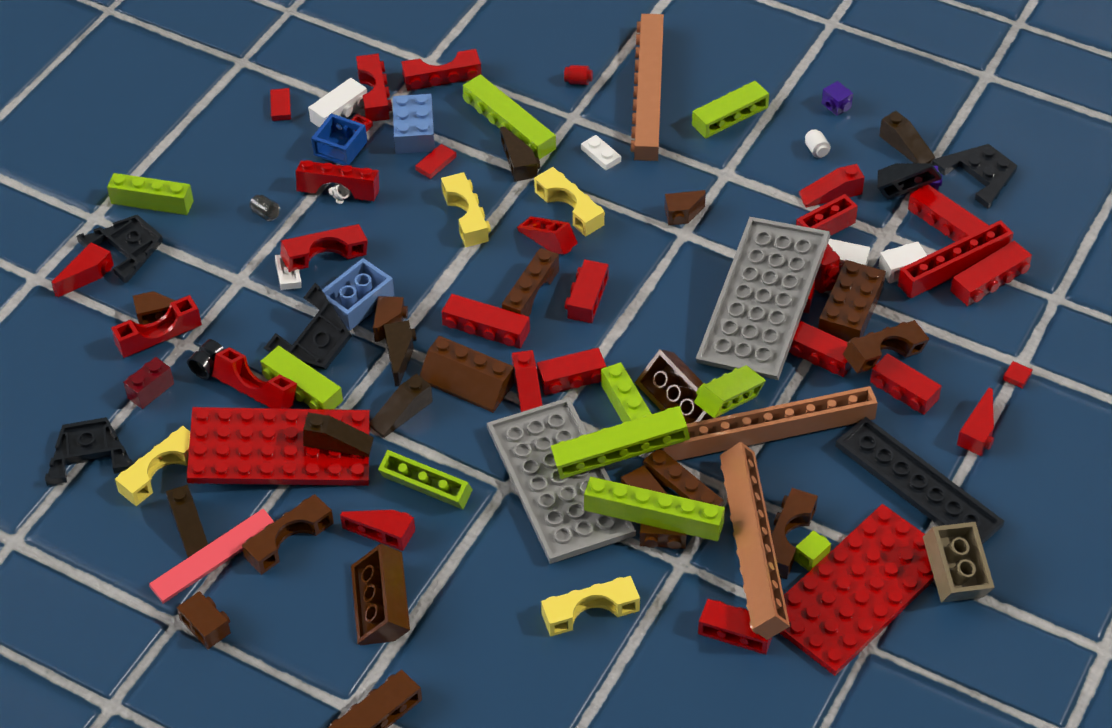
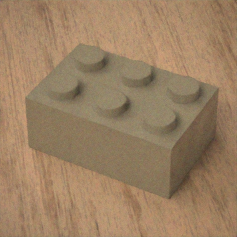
(958, 562)

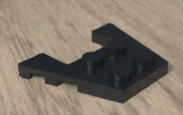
(983, 164)
(130, 237)
(321, 338)
(84, 442)

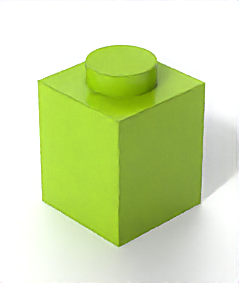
(812, 550)

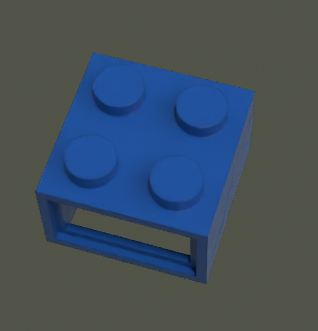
(337, 142)

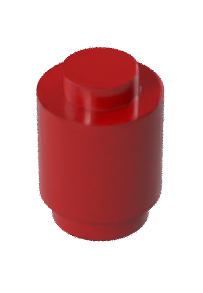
(578, 75)

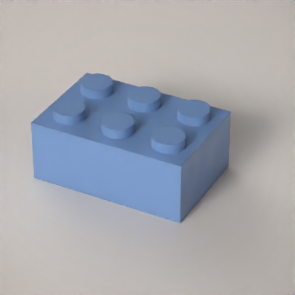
(413, 123)
(357, 292)

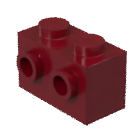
(148, 382)

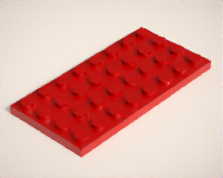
(269, 448)
(857, 589)

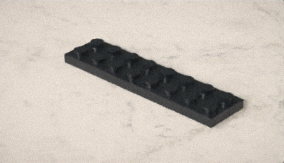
(915, 479)

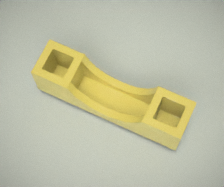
(554, 187)
(459, 193)
(136, 480)
(616, 596)

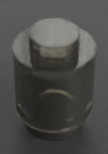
(264, 207)

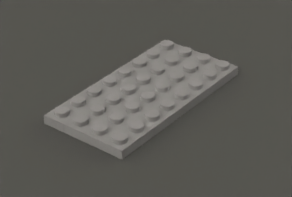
(763, 297)
(553, 503)

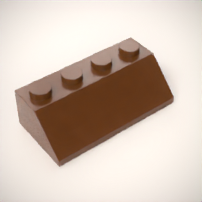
(467, 374)
(671, 385)
(380, 596)

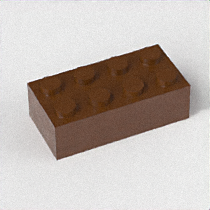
(852, 301)

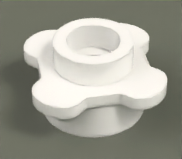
(344, 192)

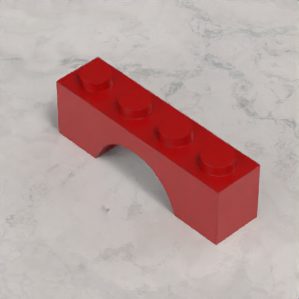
(422, 75)
(375, 101)
(360, 181)
(346, 241)
(179, 318)
(233, 369)

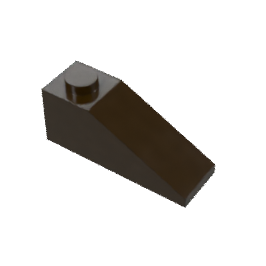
(904, 137)
(519, 156)
(400, 347)
(402, 405)
(334, 435)
(186, 519)

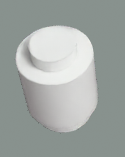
(817, 143)

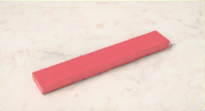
(209, 557)

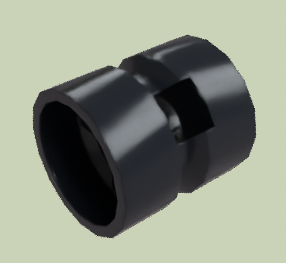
(202, 361)

